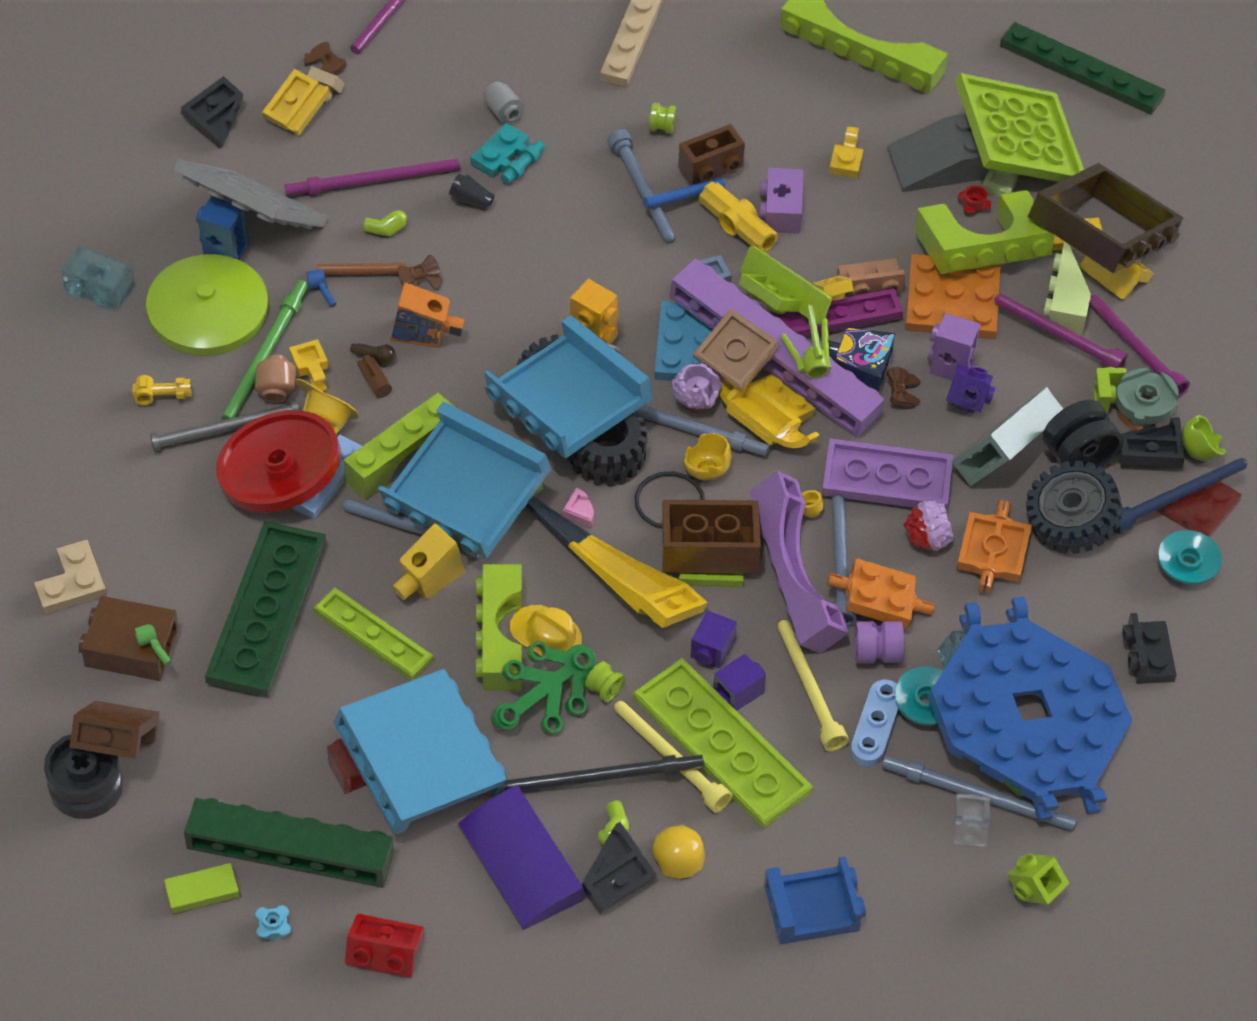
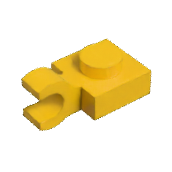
(847, 158)
(310, 361)

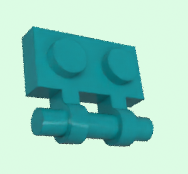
(500, 151)

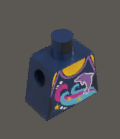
(864, 354)

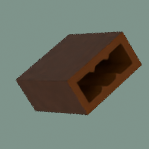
(112, 638)

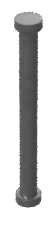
(212, 428)

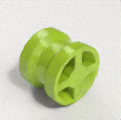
(662, 118)
(605, 681)

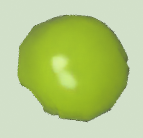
(1200, 440)

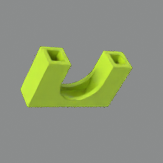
(958, 249)

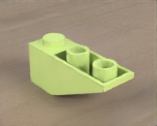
(1070, 293)

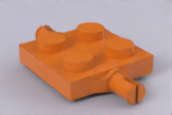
(994, 546)
(880, 592)

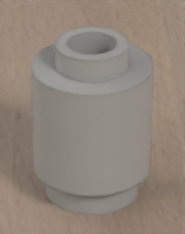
(503, 102)

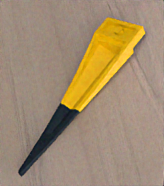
(641, 586)

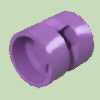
(878, 642)

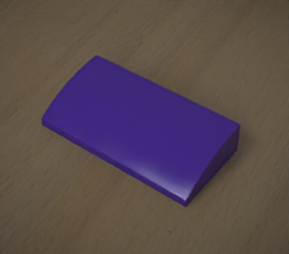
(521, 858)

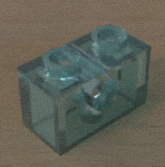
(98, 278)

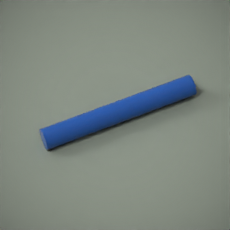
(678, 194)

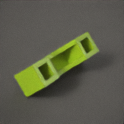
(379, 458)
(501, 596)

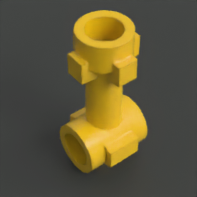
(145, 389)

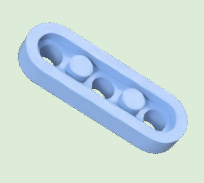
(875, 732)

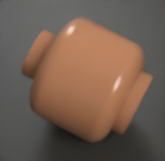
(275, 379)

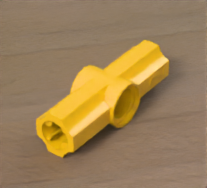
(738, 217)

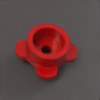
(974, 199)

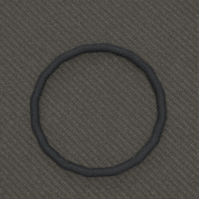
(654, 476)

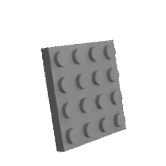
(249, 195)

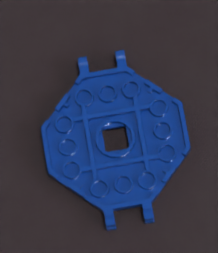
(1037, 755)

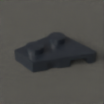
(214, 110)
(1154, 446)
(616, 870)

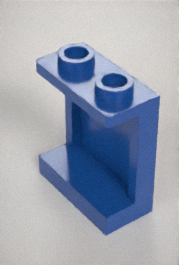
(814, 902)

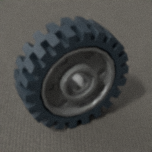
(1067, 527)

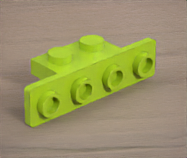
(780, 286)

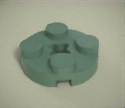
(1142, 410)

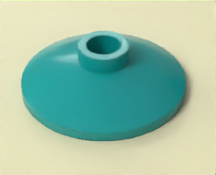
(1193, 548)
(913, 687)

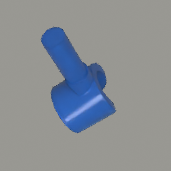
(317, 279)

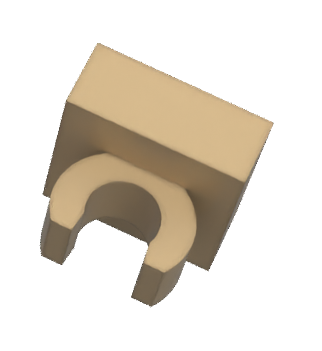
(327, 79)

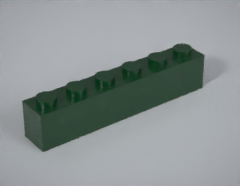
(289, 842)

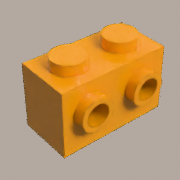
(596, 310)

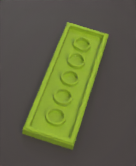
(731, 748)

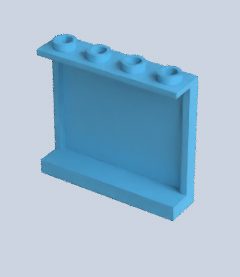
(571, 389)
(467, 481)
(418, 749)

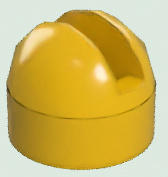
(813, 503)

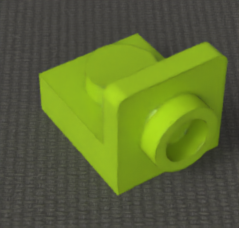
(1105, 385)

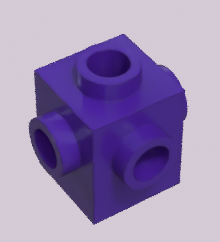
(971, 388)

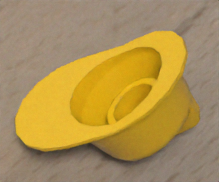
(326, 406)
(546, 625)

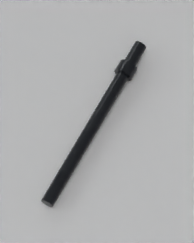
(669, 766)

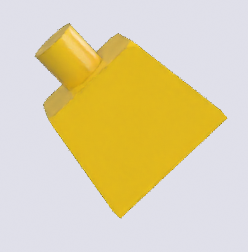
(429, 565)

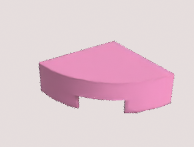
(579, 508)

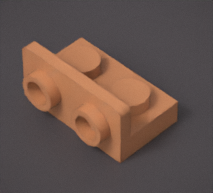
(873, 276)

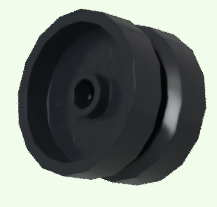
(1083, 434)
(82, 781)

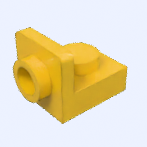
(835, 286)

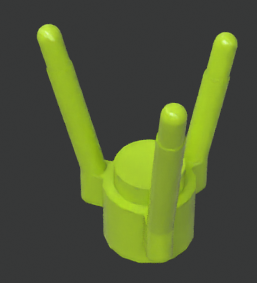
(815, 359)

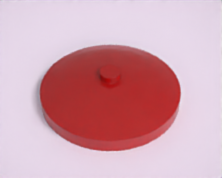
(278, 461)

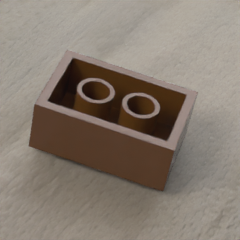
(710, 536)

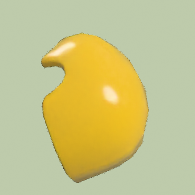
(709, 457)
(679, 851)

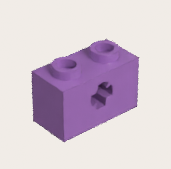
(783, 199)
(953, 345)

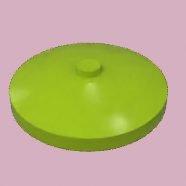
(207, 304)

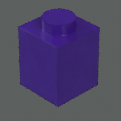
(713, 639)
(740, 681)

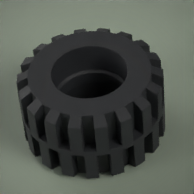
(613, 462)

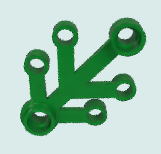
(549, 684)

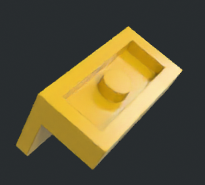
(1121, 282)

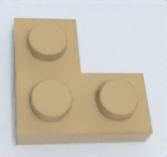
(78, 583)

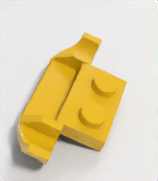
(770, 411)

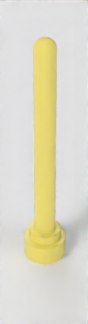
(832, 734)
(715, 795)

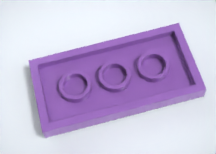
(886, 474)

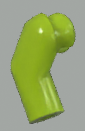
(616, 814)

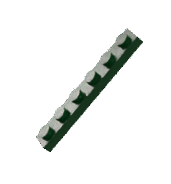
(1082, 68)

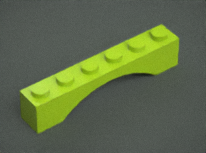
(910, 63)

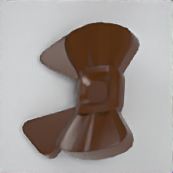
(331, 62)
(427, 269)
(900, 380)

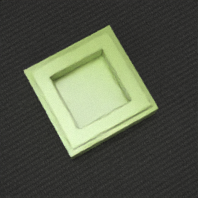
(1000, 182)

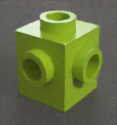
(1037, 878)

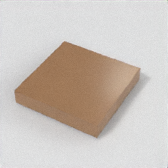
(736, 350)

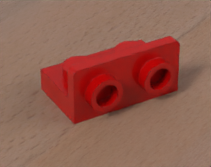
(383, 945)

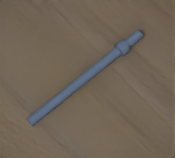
(737, 440)
(916, 772)

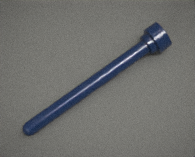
(1130, 515)

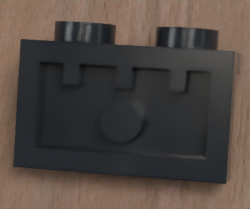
(1149, 651)

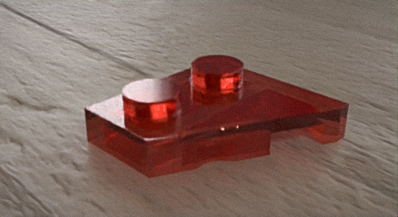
(1203, 509)

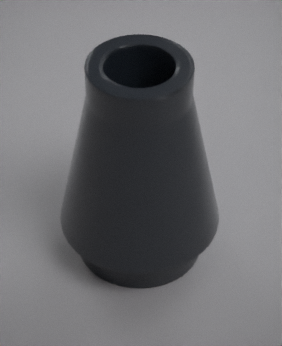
(470, 192)

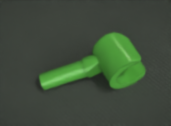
(147, 635)

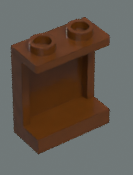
(113, 729)

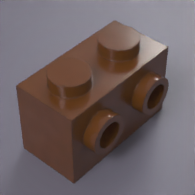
(711, 155)

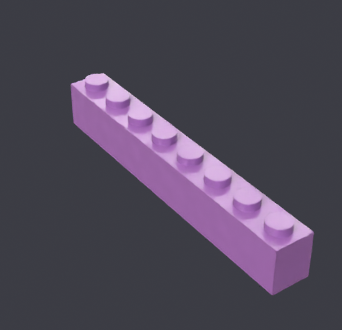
(835, 394)

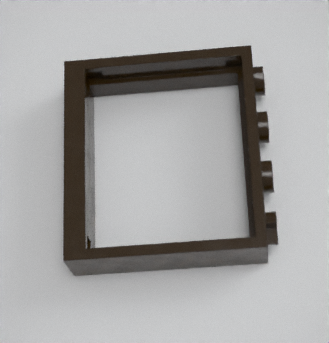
(1052, 213)

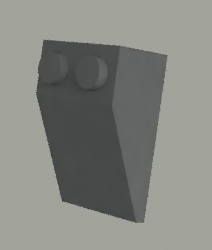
(937, 155)

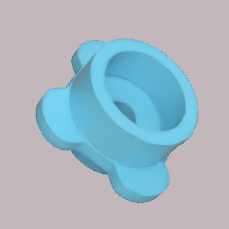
(276, 930)

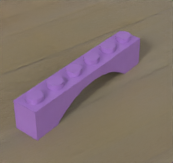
(780, 514)

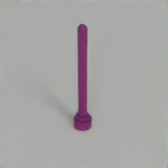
(1137, 345)
(1109, 358)

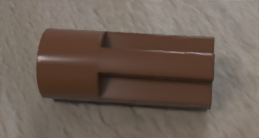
(374, 376)

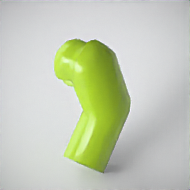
(388, 225)

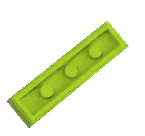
(373, 634)

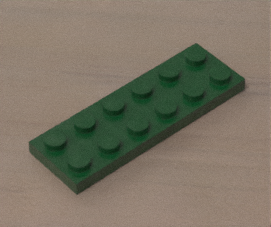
(265, 609)

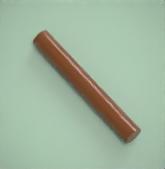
(360, 268)

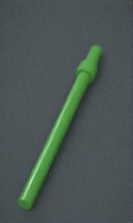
(288, 308)

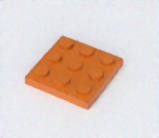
(960, 294)

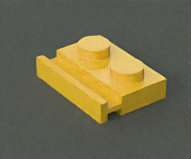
(296, 102)

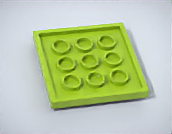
(1019, 128)

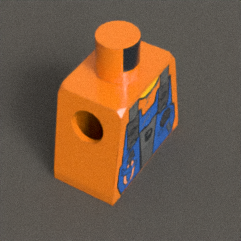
(423, 318)

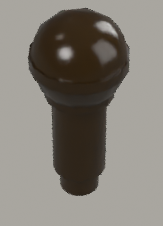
(383, 354)

